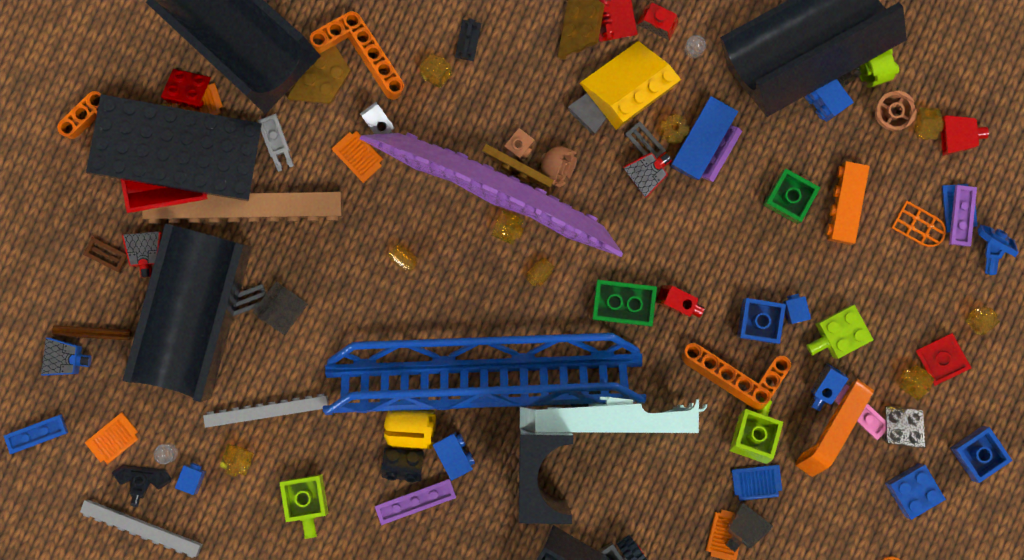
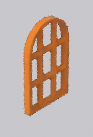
(930, 225)

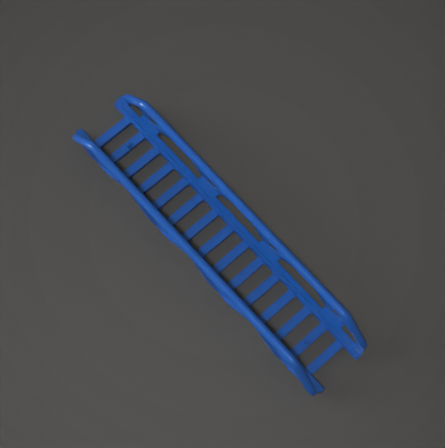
(489, 395)

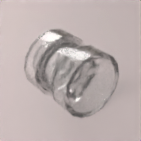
(695, 42)
(162, 455)

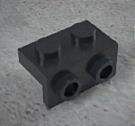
(402, 464)

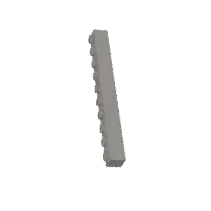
(266, 411)
(141, 528)

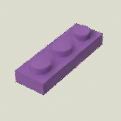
(721, 153)
(963, 215)

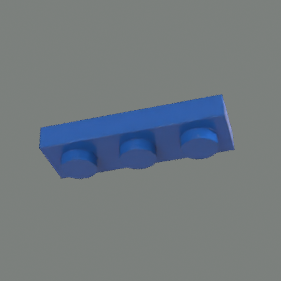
(35, 434)

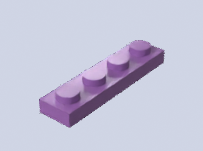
(415, 501)

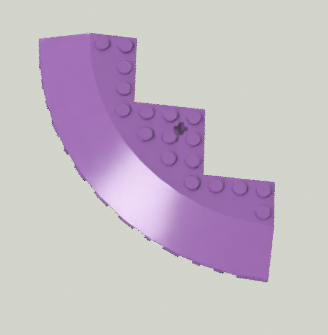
(495, 188)

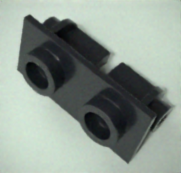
(468, 40)

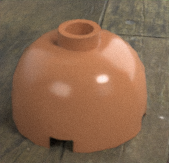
(895, 111)
(558, 164)

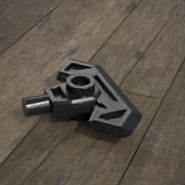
(140, 480)

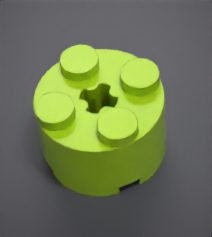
(879, 69)

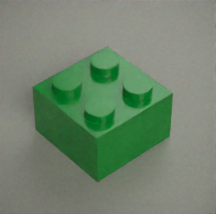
(791, 196)

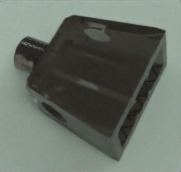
(746, 527)

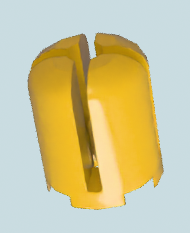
(410, 428)

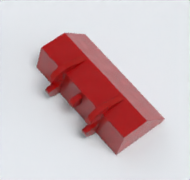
(147, 196)

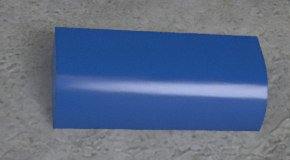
(704, 138)

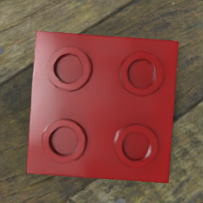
(617, 20)
(186, 88)

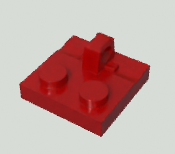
(943, 358)

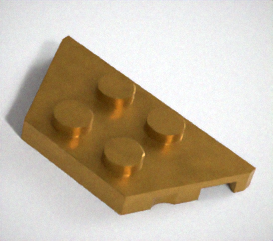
(580, 26)
(322, 79)
(511, 165)

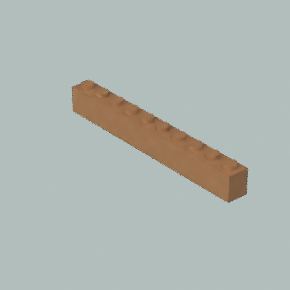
(260, 206)

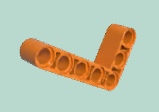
(362, 48)
(73, 116)
(736, 376)
(837, 430)

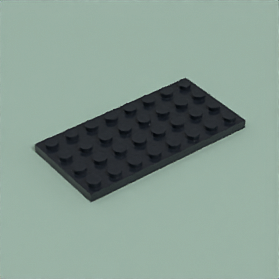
(174, 148)

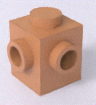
(519, 145)

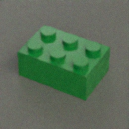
(624, 303)

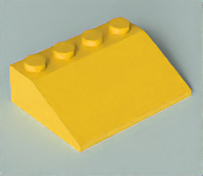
(630, 83)

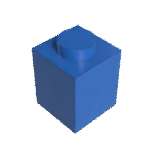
(796, 309)
(190, 478)

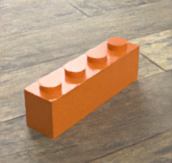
(848, 203)

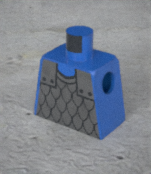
(63, 358)
(828, 378)

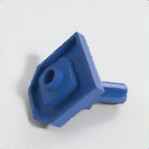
(996, 246)

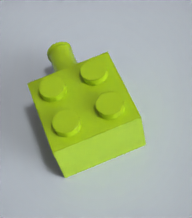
(841, 333)
(756, 434)
(304, 501)

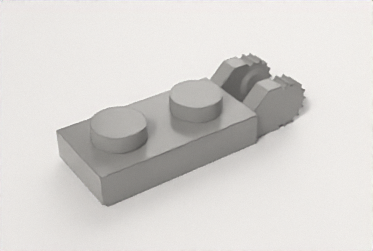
(275, 140)

